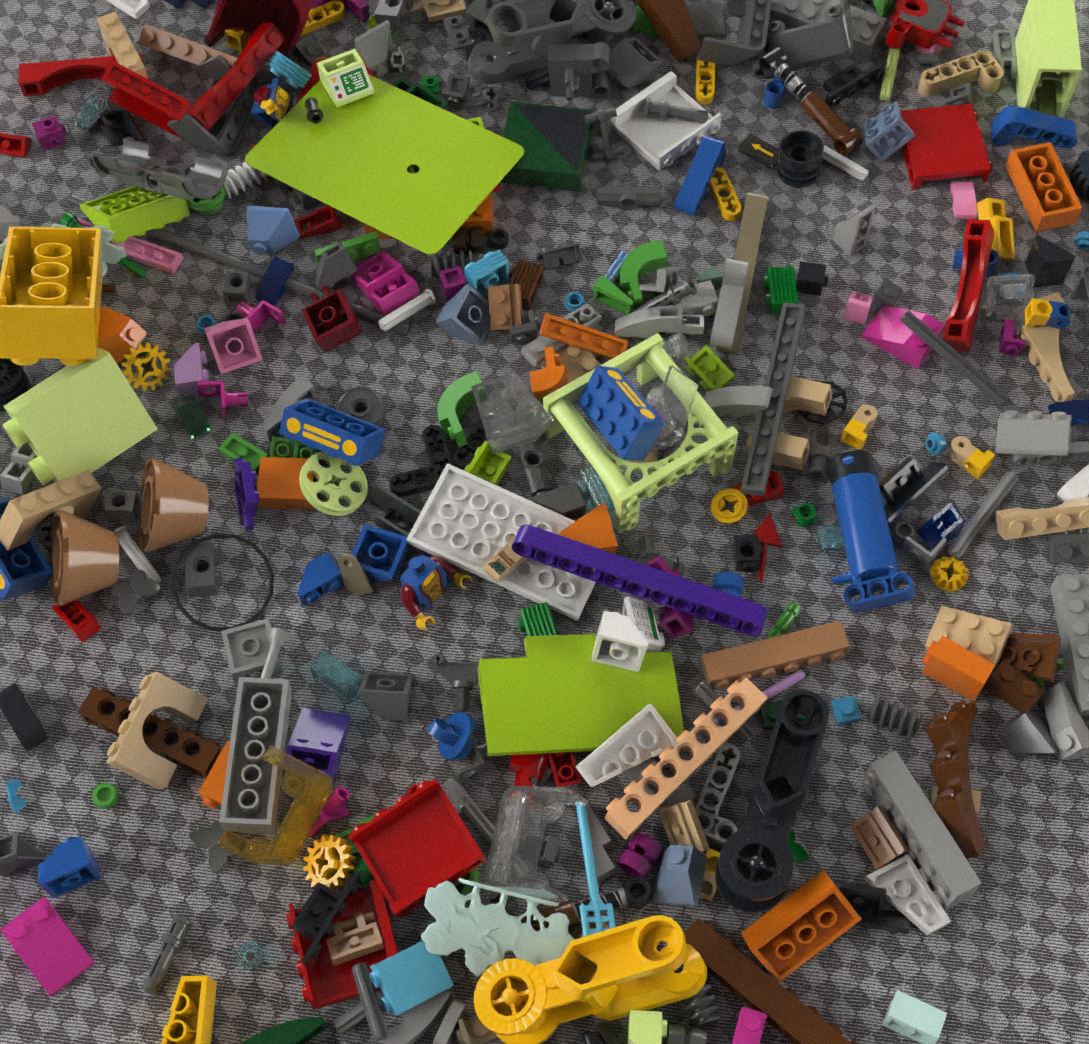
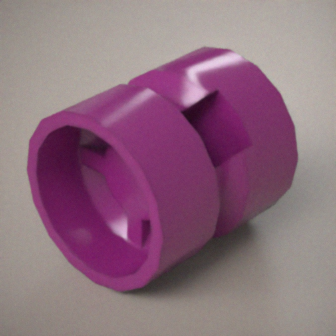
(641, 853)

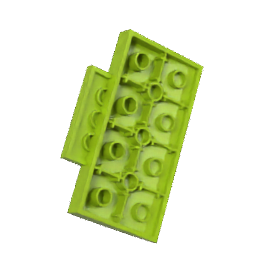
(566, 701)

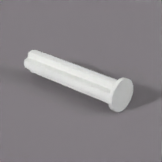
(844, 164)
(407, 310)
(136, 554)

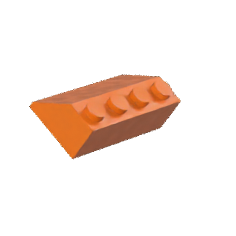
(800, 926)

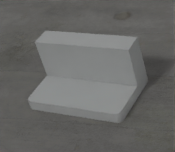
(665, 278)

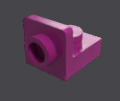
(1008, 342)

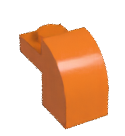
(549, 379)

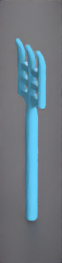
(595, 904)

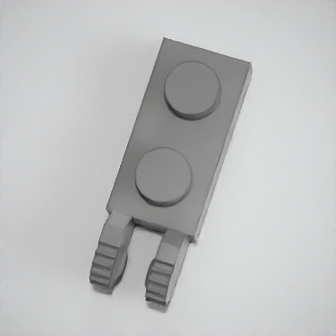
(1005, 50)

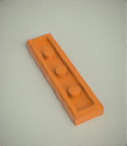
(582, 337)

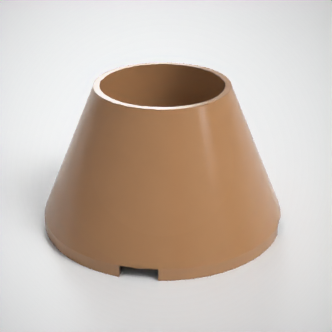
(171, 506)
(81, 558)

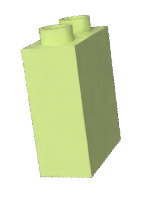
(1047, 56)
(78, 419)

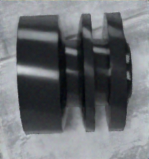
(800, 158)
(12, 382)

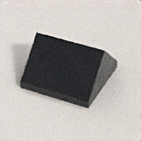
(1048, 263)

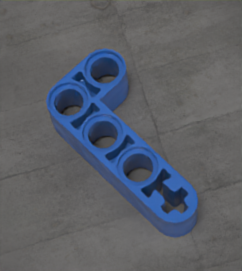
(1034, 126)
(707, 159)

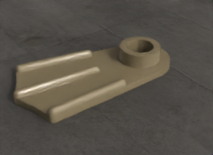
(353, 575)

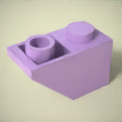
(190, 370)

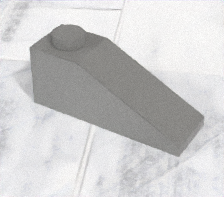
(854, 232)
(1065, 723)

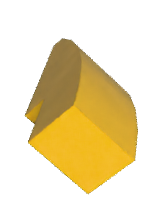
(1003, 239)

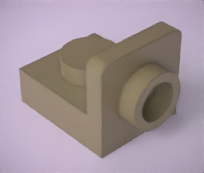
(474, 1032)

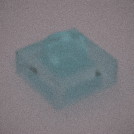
(830, 538)

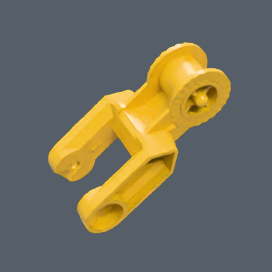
(594, 976)

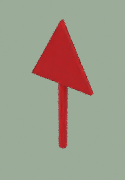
(767, 535)

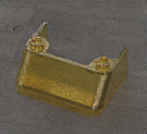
(311, 791)

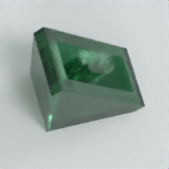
(192, 415)

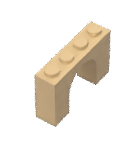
(119, 43)
(804, 396)
(27, 511)
(130, 751)

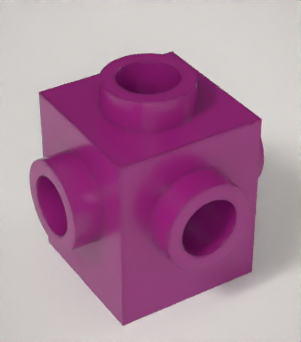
(50, 132)

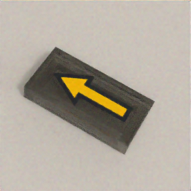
(759, 151)

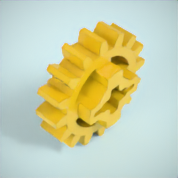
(151, 357)
(329, 862)

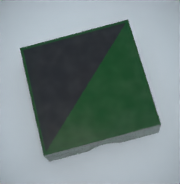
(552, 142)

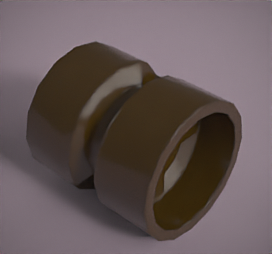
(469, 240)

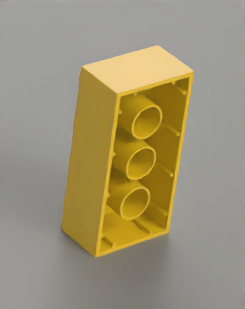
(50, 294)

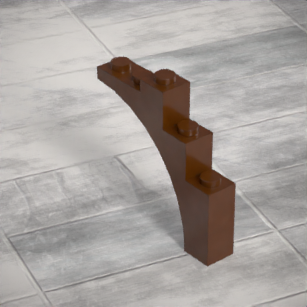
(951, 773)

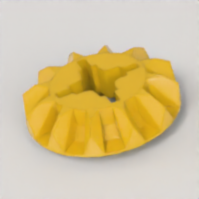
(733, 497)
(940, 577)

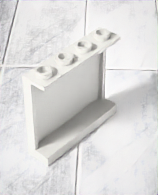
(656, 138)

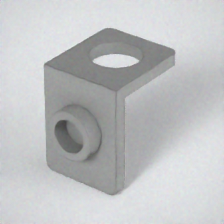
(919, 553)

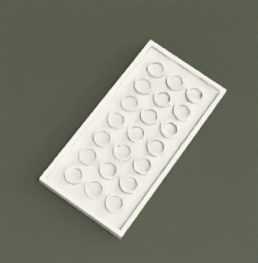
(474, 519)

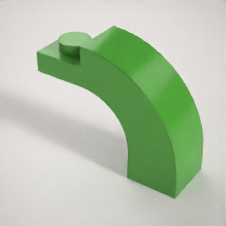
(638, 263)
(455, 403)

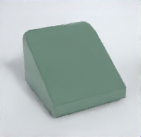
(713, 275)

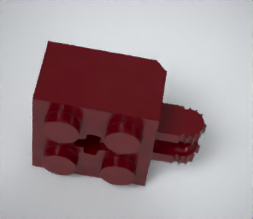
(331, 319)

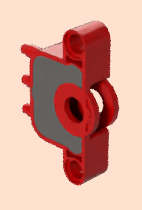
(922, 23)

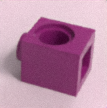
(451, 282)

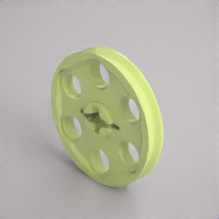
(331, 491)

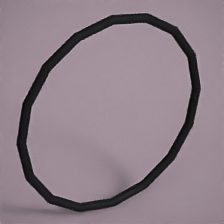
(216, 535)

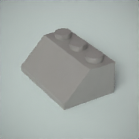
(1033, 433)

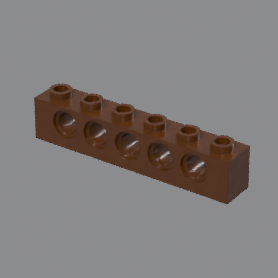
(100, 701)

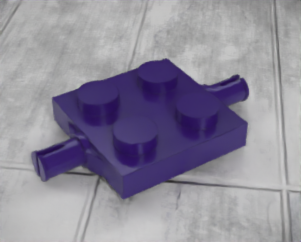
(245, 492)

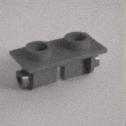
(551, 256)

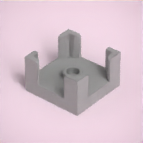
(248, 648)

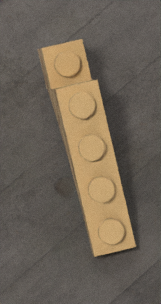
(1044, 353)

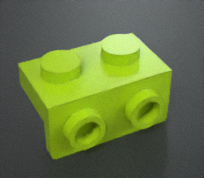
(709, 369)
(489, 465)

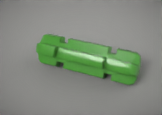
(785, 620)

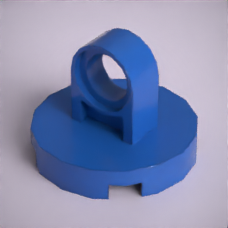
(454, 735)

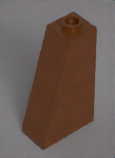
(673, 25)

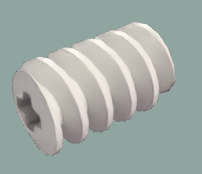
(241, 177)

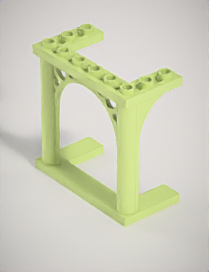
(626, 494)

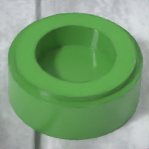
(105, 796)

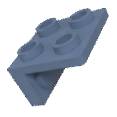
(887, 132)

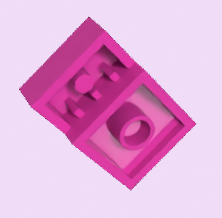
(385, 282)

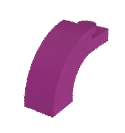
(673, 621)

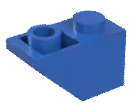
(318, 579)

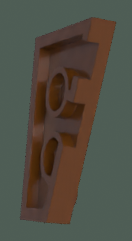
(1033, 654)

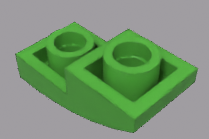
(284, 448)

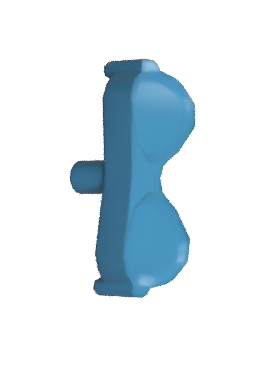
(16, 802)

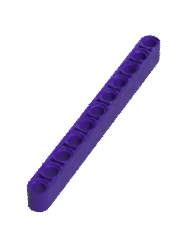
(640, 580)

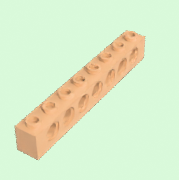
(628, 822)

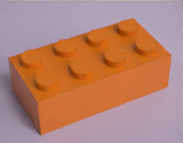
(1043, 187)

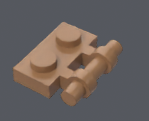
(356, 942)

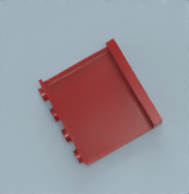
(145, 97)
(944, 144)
(417, 846)
(335, 984)

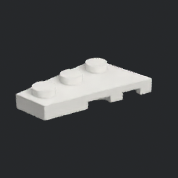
(910, 894)

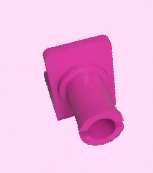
(260, 314)
(227, 399)
(333, 809)

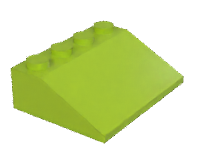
(135, 211)

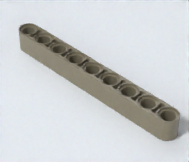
(747, 251)

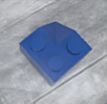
(381, 553)
(68, 867)

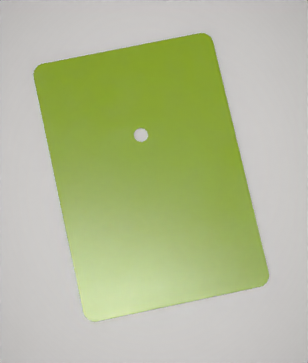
(362, 158)

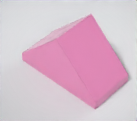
(858, 307)

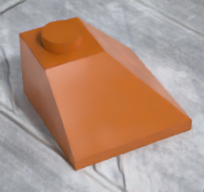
(118, 333)

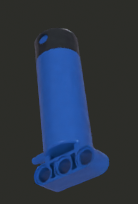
(865, 534)

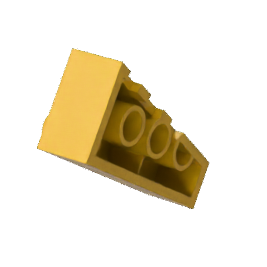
(191, 1012)

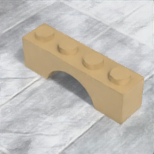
(1022, 522)

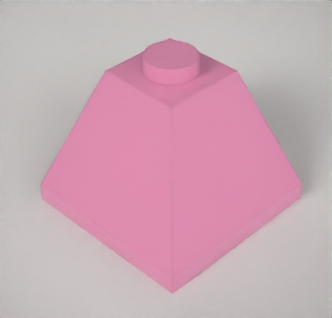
(233, 344)

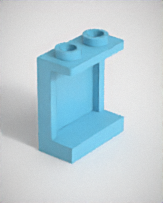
(410, 978)

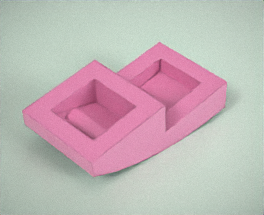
(964, 200)

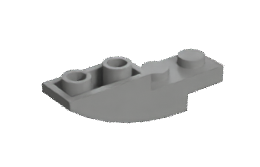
(658, 319)
(535, 350)

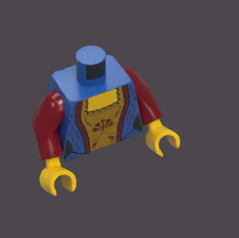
(271, 103)
(424, 583)

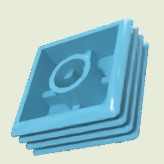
(284, 66)
(489, 271)

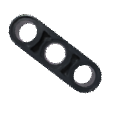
(21, 718)

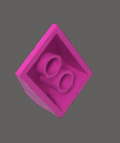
(897, 339)
(47, 946)

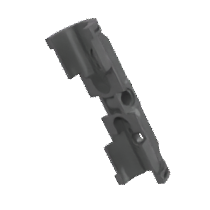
(150, 172)

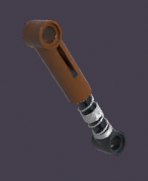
(843, 137)
(620, 898)

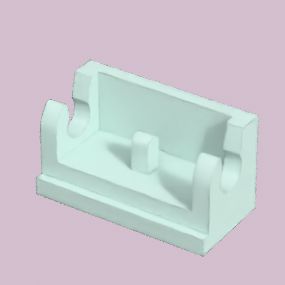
(914, 1018)

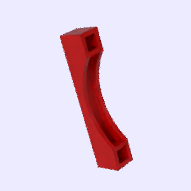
(256, 53)
(44, 76)
(976, 254)

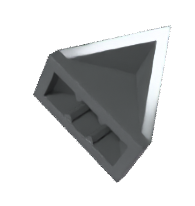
(1028, 735)
(18, 854)

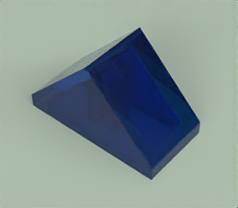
(945, 524)

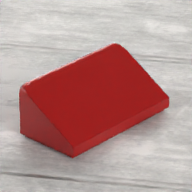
(14, 145)

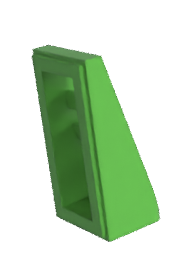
(612, 296)

